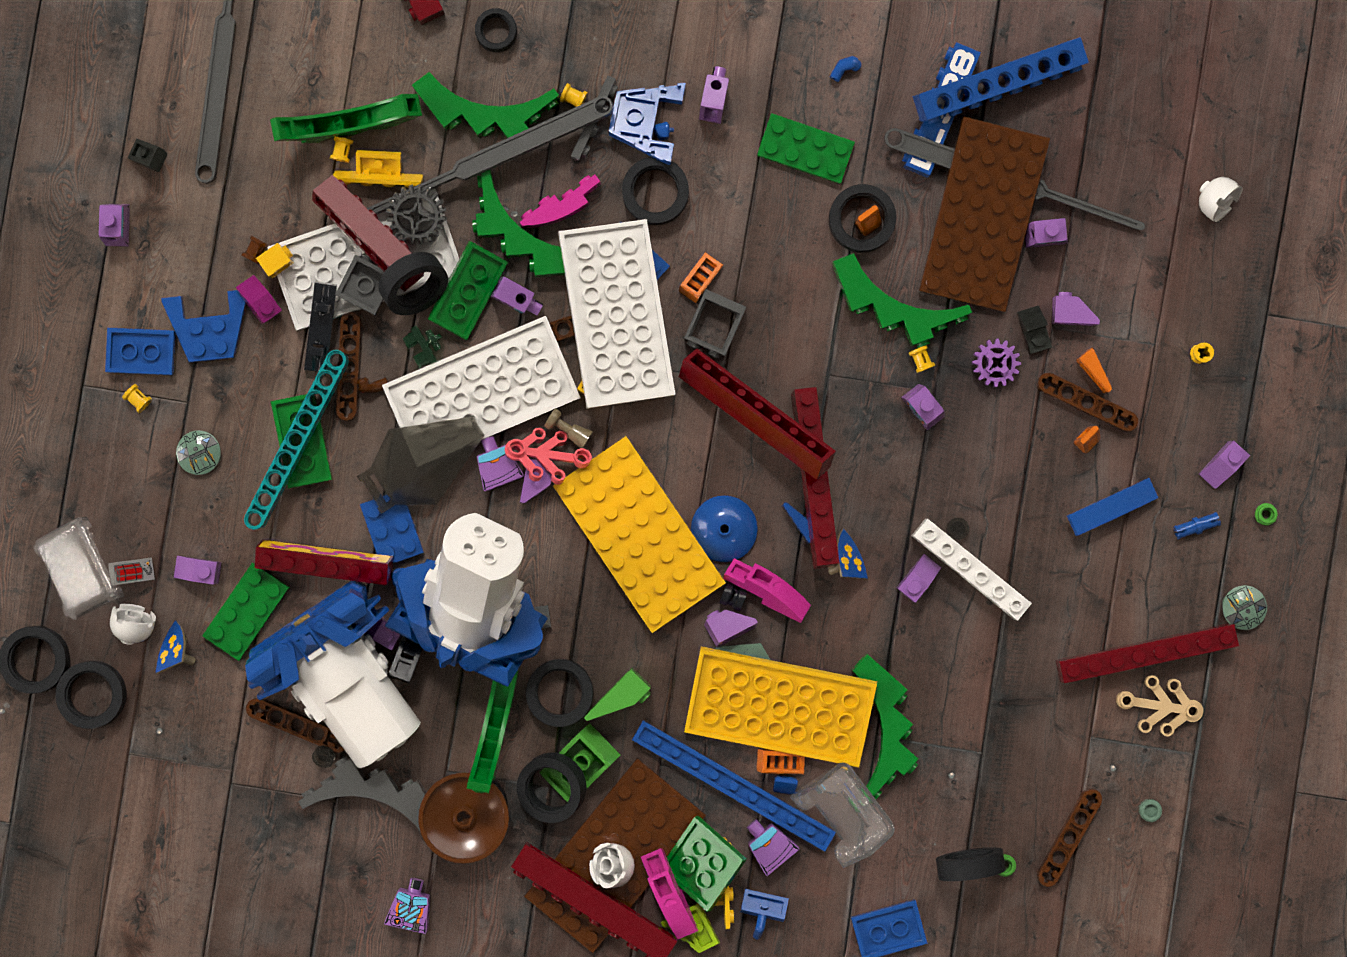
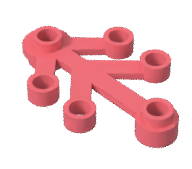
(545, 455)

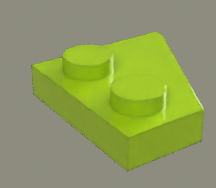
(705, 937)

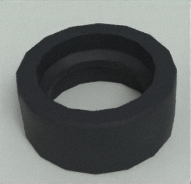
(496, 13)

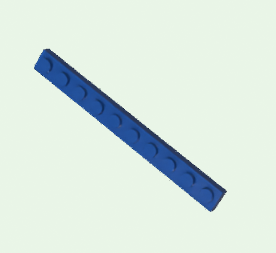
(734, 785)

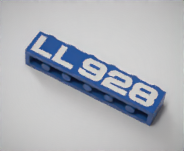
(959, 66)

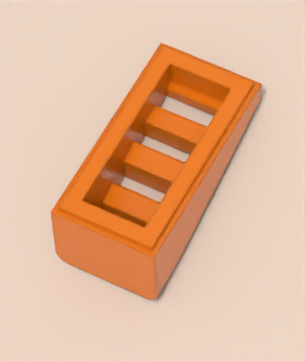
(869, 220)
(688, 291)
(1093, 367)
(1088, 439)
(762, 762)

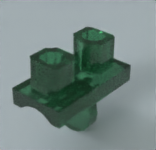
(415, 338)

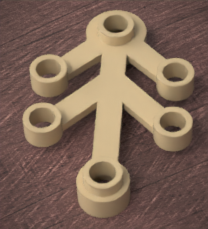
(1163, 706)

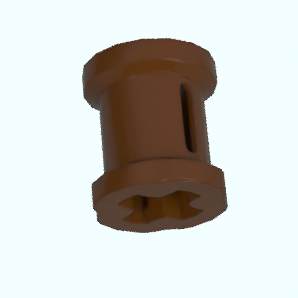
(254, 249)

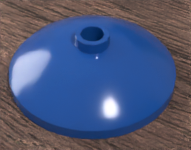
(741, 524)

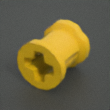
(573, 96)
(341, 149)
(1208, 351)
(921, 359)
(137, 398)

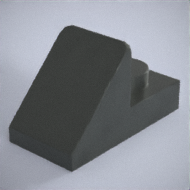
(147, 155)
(1034, 329)

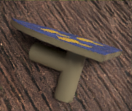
(850, 559)
(173, 649)

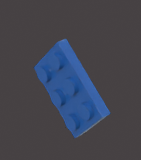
(140, 351)
(392, 531)
(889, 929)

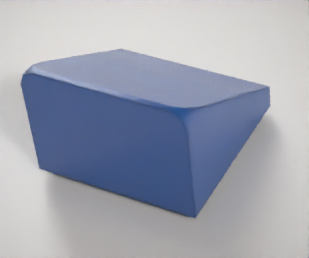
(785, 784)

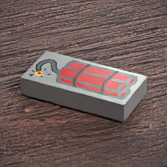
(131, 571)

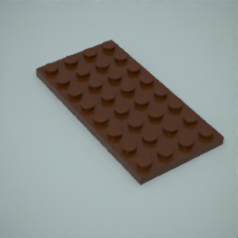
(984, 214)
(636, 813)

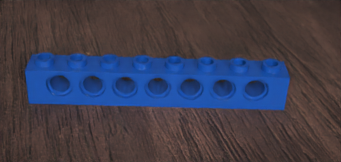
(1072, 51)

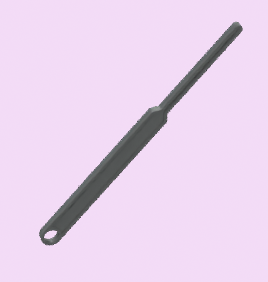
(216, 91)
(513, 147)
(942, 156)

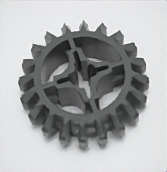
(405, 213)

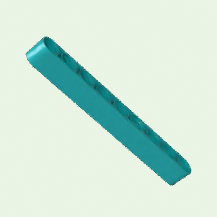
(296, 451)

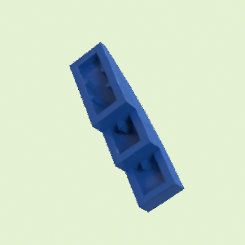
(1112, 506)

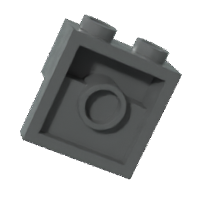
(361, 284)

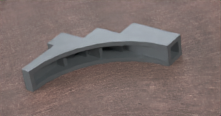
(379, 787)

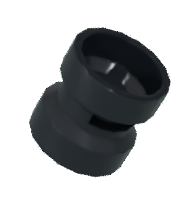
(738, 598)

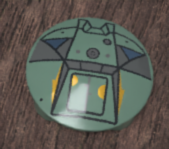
(198, 452)
(1244, 607)

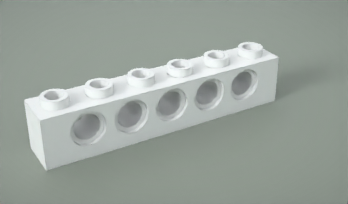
(971, 569)

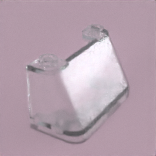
(77, 568)
(849, 811)

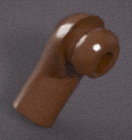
(373, 387)

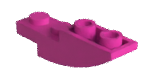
(553, 210)
(774, 590)
(668, 894)

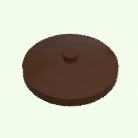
(460, 822)

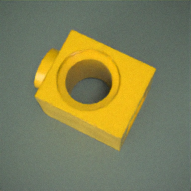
(275, 260)

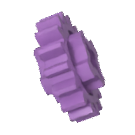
(1003, 370)

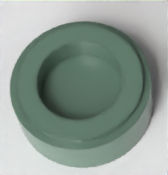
(1150, 810)

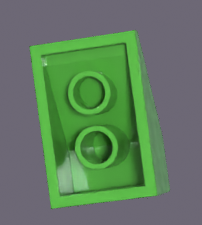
(624, 693)
(591, 754)

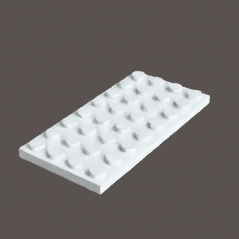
(328, 252)
(616, 313)
(492, 381)

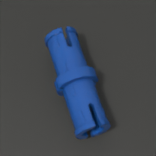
(1197, 525)

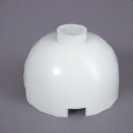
(1218, 196)
(131, 623)
(611, 865)

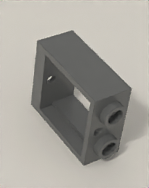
(724, 303)

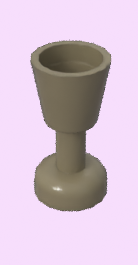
(576, 433)

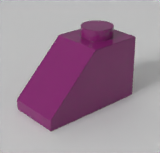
(258, 299)

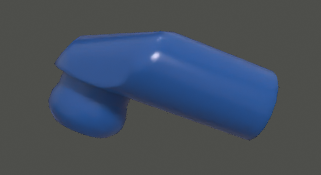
(849, 63)

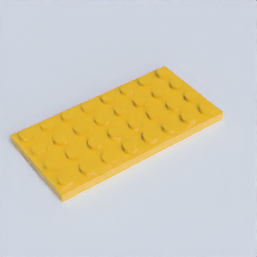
(639, 534)
(780, 706)

